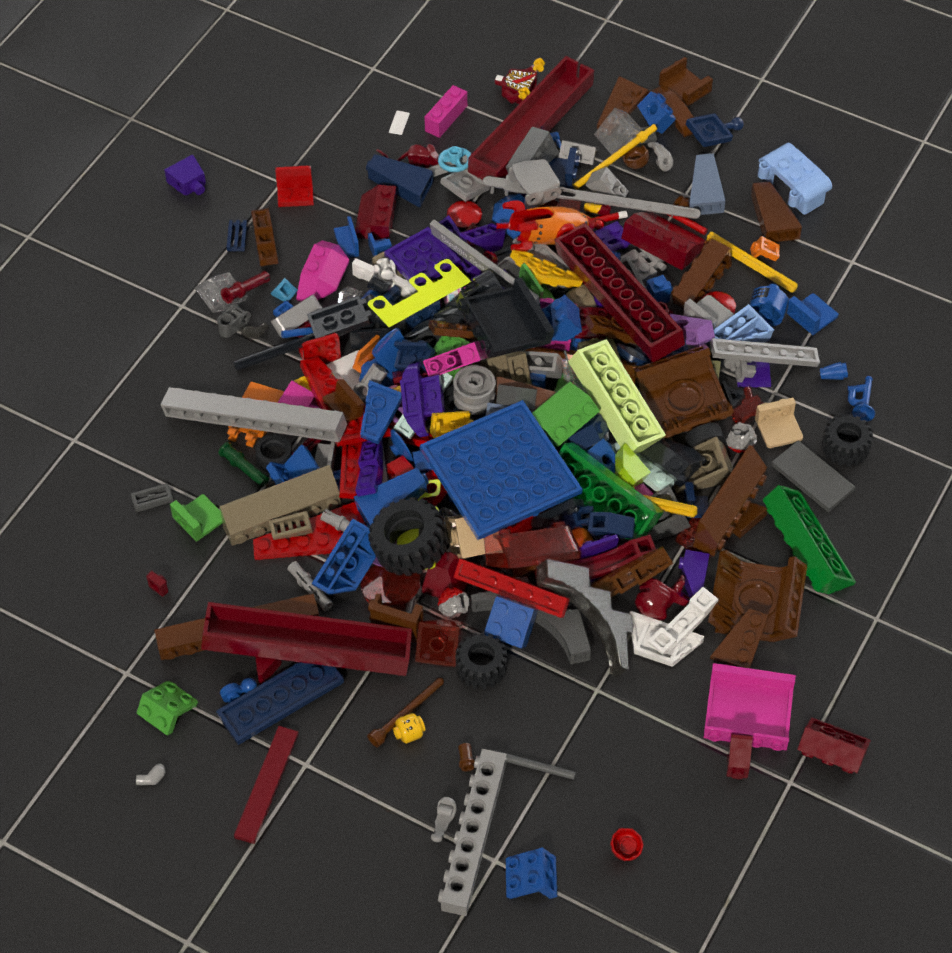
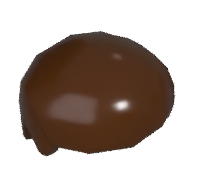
(636, 157)

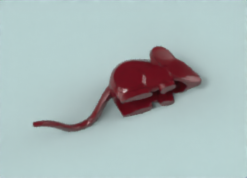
(419, 155)

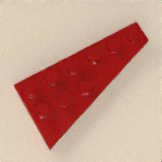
(319, 542)

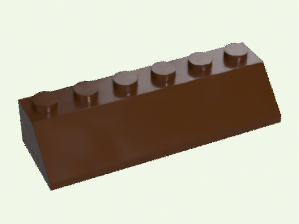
(730, 503)

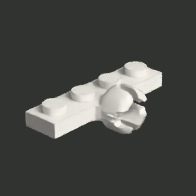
(384, 271)

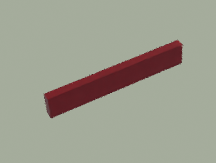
(266, 785)

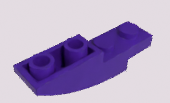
(371, 468)

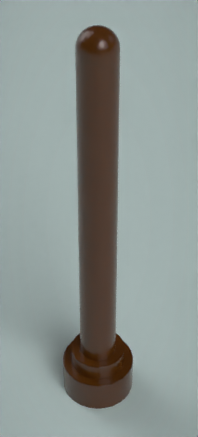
(378, 736)

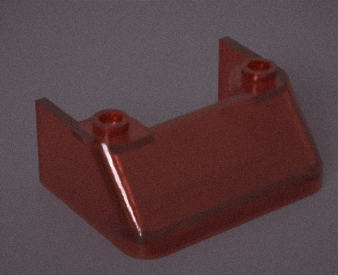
(531, 547)

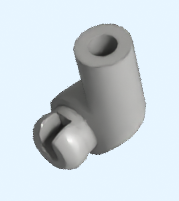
(152, 777)

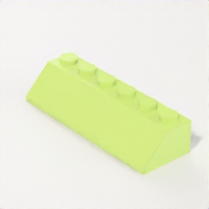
(616, 396)

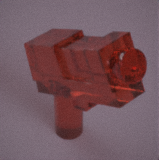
(747, 408)

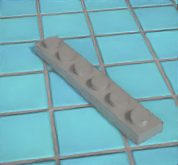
(764, 352)

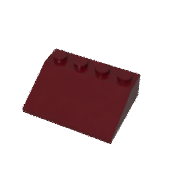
(662, 238)

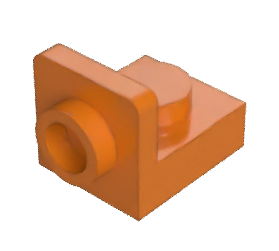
(765, 248)

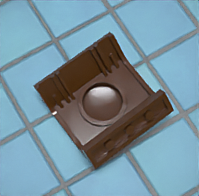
(683, 391)
(762, 589)

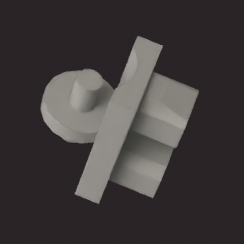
(741, 369)

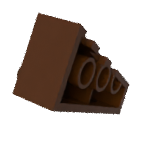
(703, 273)

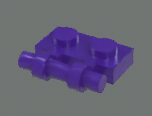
(611, 234)

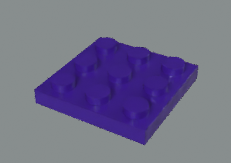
(420, 255)

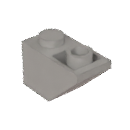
(605, 182)

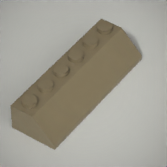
(251, 514)

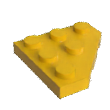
(546, 271)

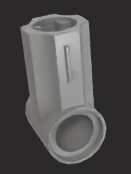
(376, 374)

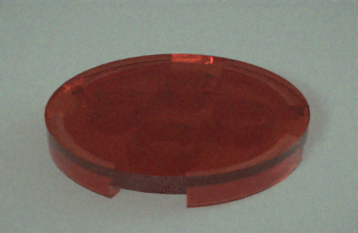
(392, 587)

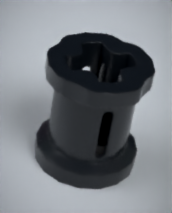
(378, 284)

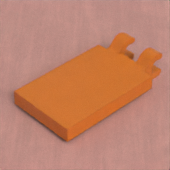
(256, 392)

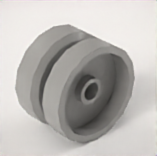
(474, 389)

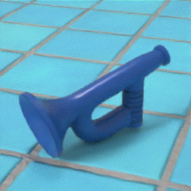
(861, 406)

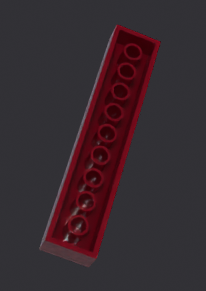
(620, 292)

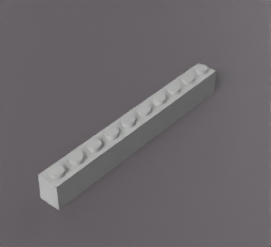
(254, 414)

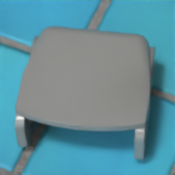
(536, 180)

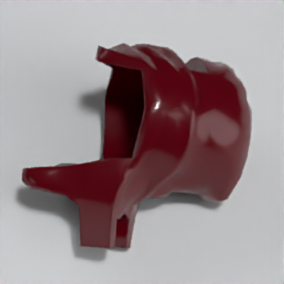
(657, 597)

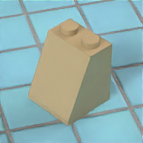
(461, 538)

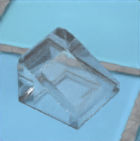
(348, 293)

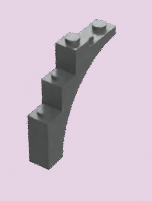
(567, 630)

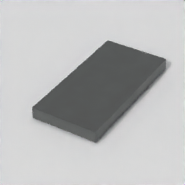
(813, 476)

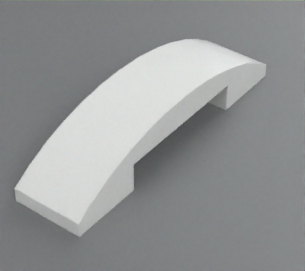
(684, 622)

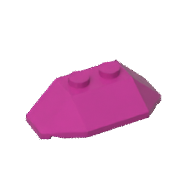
(322, 271)

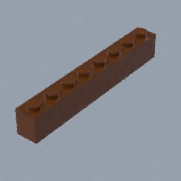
(187, 636)

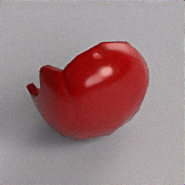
(626, 844)

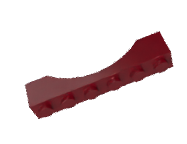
(609, 561)

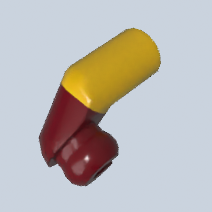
(597, 209)

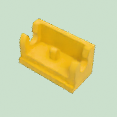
(448, 421)

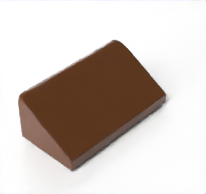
(750, 519)

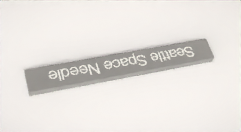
(473, 255)

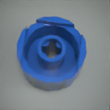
(770, 303)

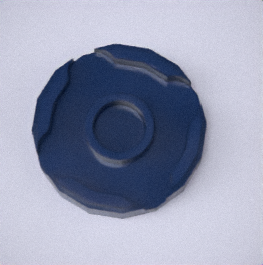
(631, 355)

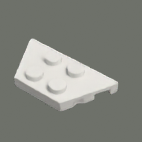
(646, 627)

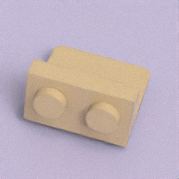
(778, 423)

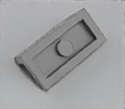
(586, 152)
(326, 455)

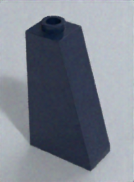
(410, 181)

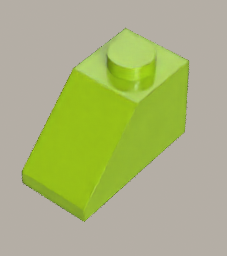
(630, 467)

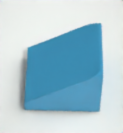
(284, 290)

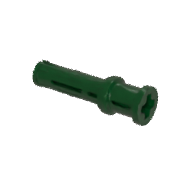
(238, 460)

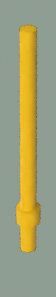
(640, 138)

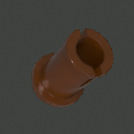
(466, 760)

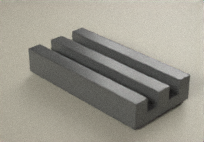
(152, 499)

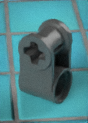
(232, 320)

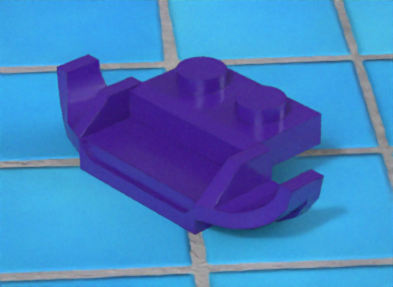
(420, 398)

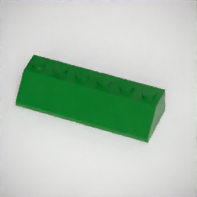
(608, 491)
(808, 540)

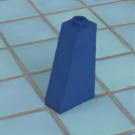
(408, 485)

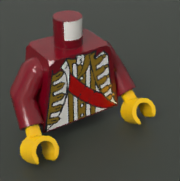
(519, 82)

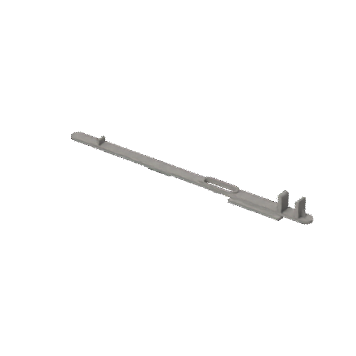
(599, 198)

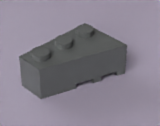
(535, 146)

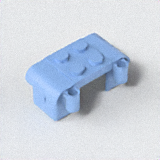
(797, 172)

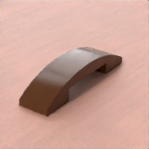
(679, 109)

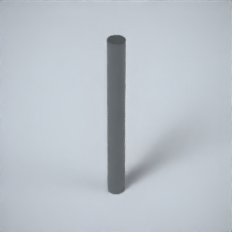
(540, 766)

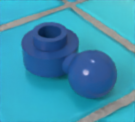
(233, 691)

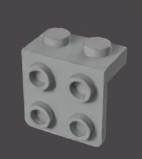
(707, 309)

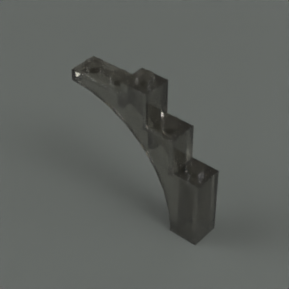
(595, 604)

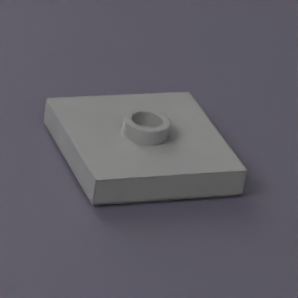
(464, 184)

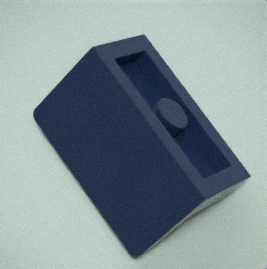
(700, 502)

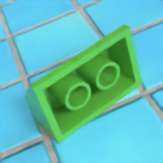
(565, 413)

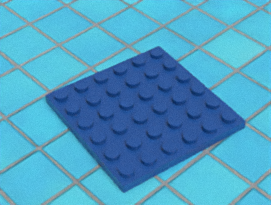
(500, 469)

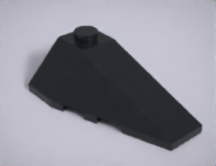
(674, 459)

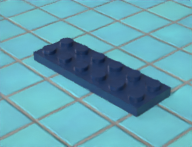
(277, 699)

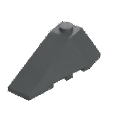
(669, 523)

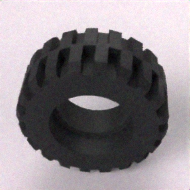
(414, 555)

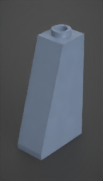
(706, 186)

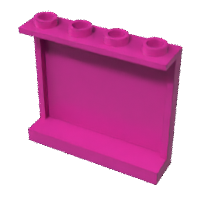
(749, 705)

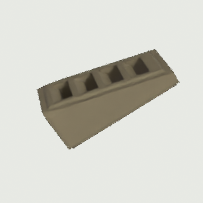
(302, 516)

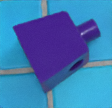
(186, 176)

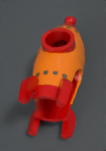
(543, 224)

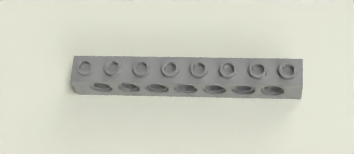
(459, 901)

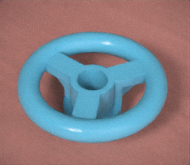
(454, 156)

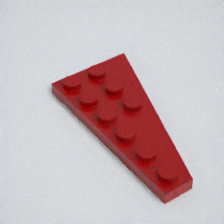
(323, 383)

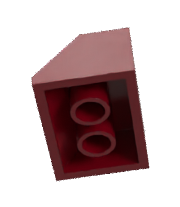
(376, 212)
(833, 745)

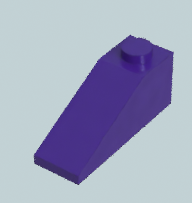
(485, 237)
(694, 569)

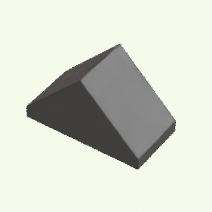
(510, 395)

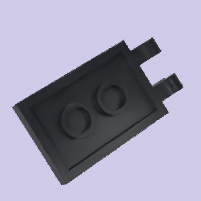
(343, 317)

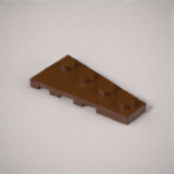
(625, 97)

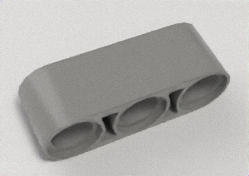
(296, 315)

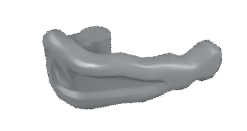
(665, 159)
(445, 813)

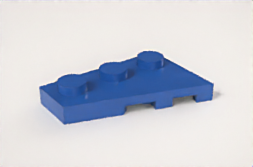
(379, 410)

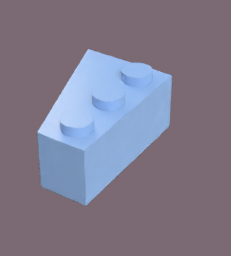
(744, 326)

